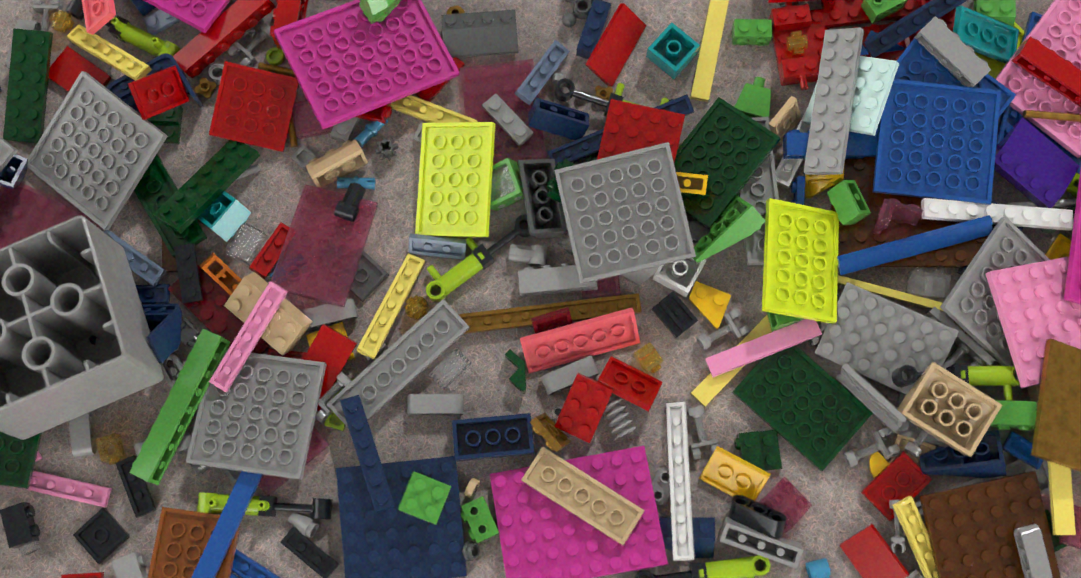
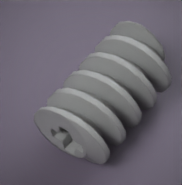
(618, 418)

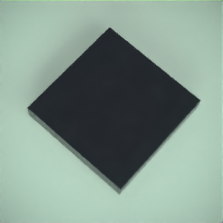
(101, 535)

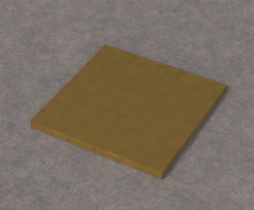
(1059, 407)

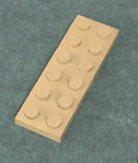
(583, 496)

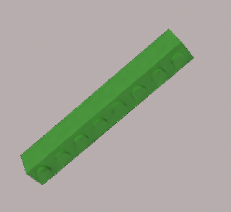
(179, 407)

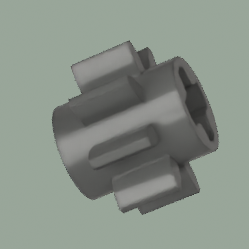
(385, 144)

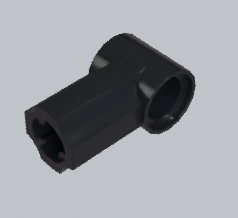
(349, 206)

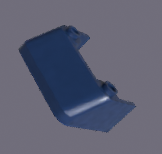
(122, 90)
(164, 327)

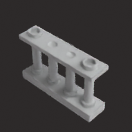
(964, 343)

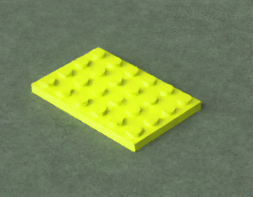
(455, 179)
(800, 261)

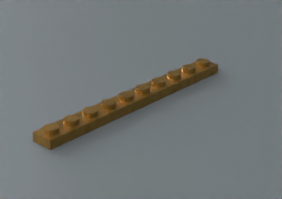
(522, 316)

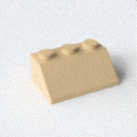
(336, 163)

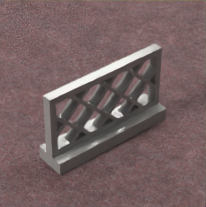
(871, 398)

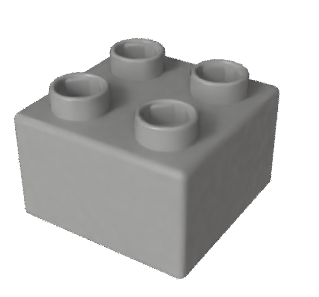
(52, 300)

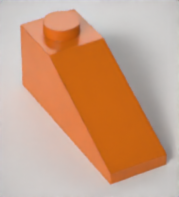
(220, 273)

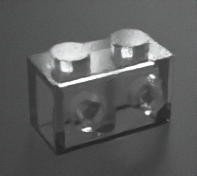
(928, 284)

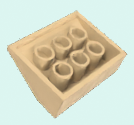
(949, 409)

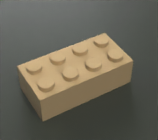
(287, 323)

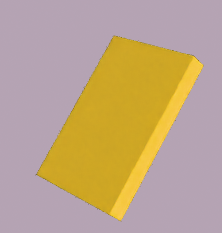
(733, 474)

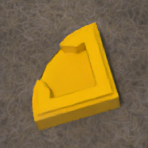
(877, 463)

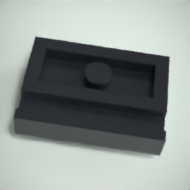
(674, 314)

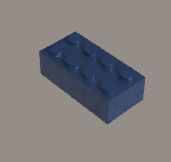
(492, 437)

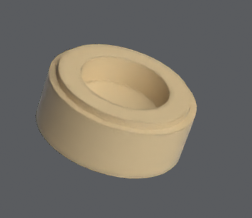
(472, 488)

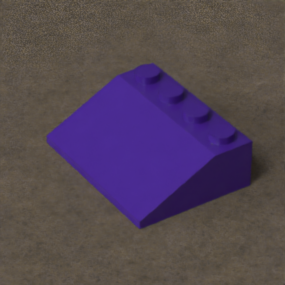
(1034, 164)

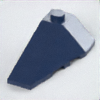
(984, 463)
(702, 535)

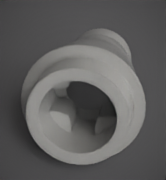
(304, 524)

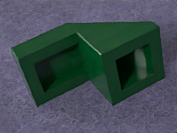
(518, 379)

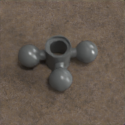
(569, 18)

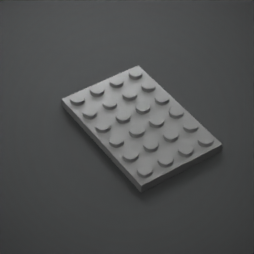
(882, 336)

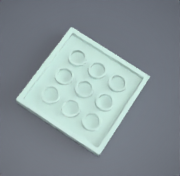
(871, 93)

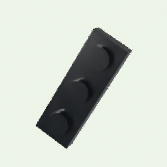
(188, 273)
(135, 488)
(309, 553)

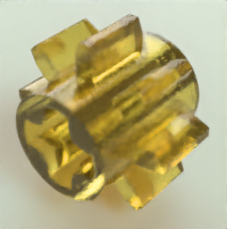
(61, 21)
(797, 42)
(416, 307)

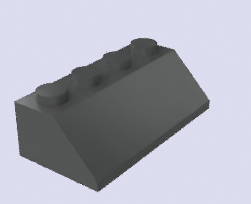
(480, 33)
(543, 213)

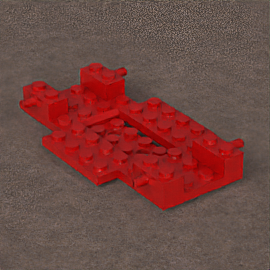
(834, 13)

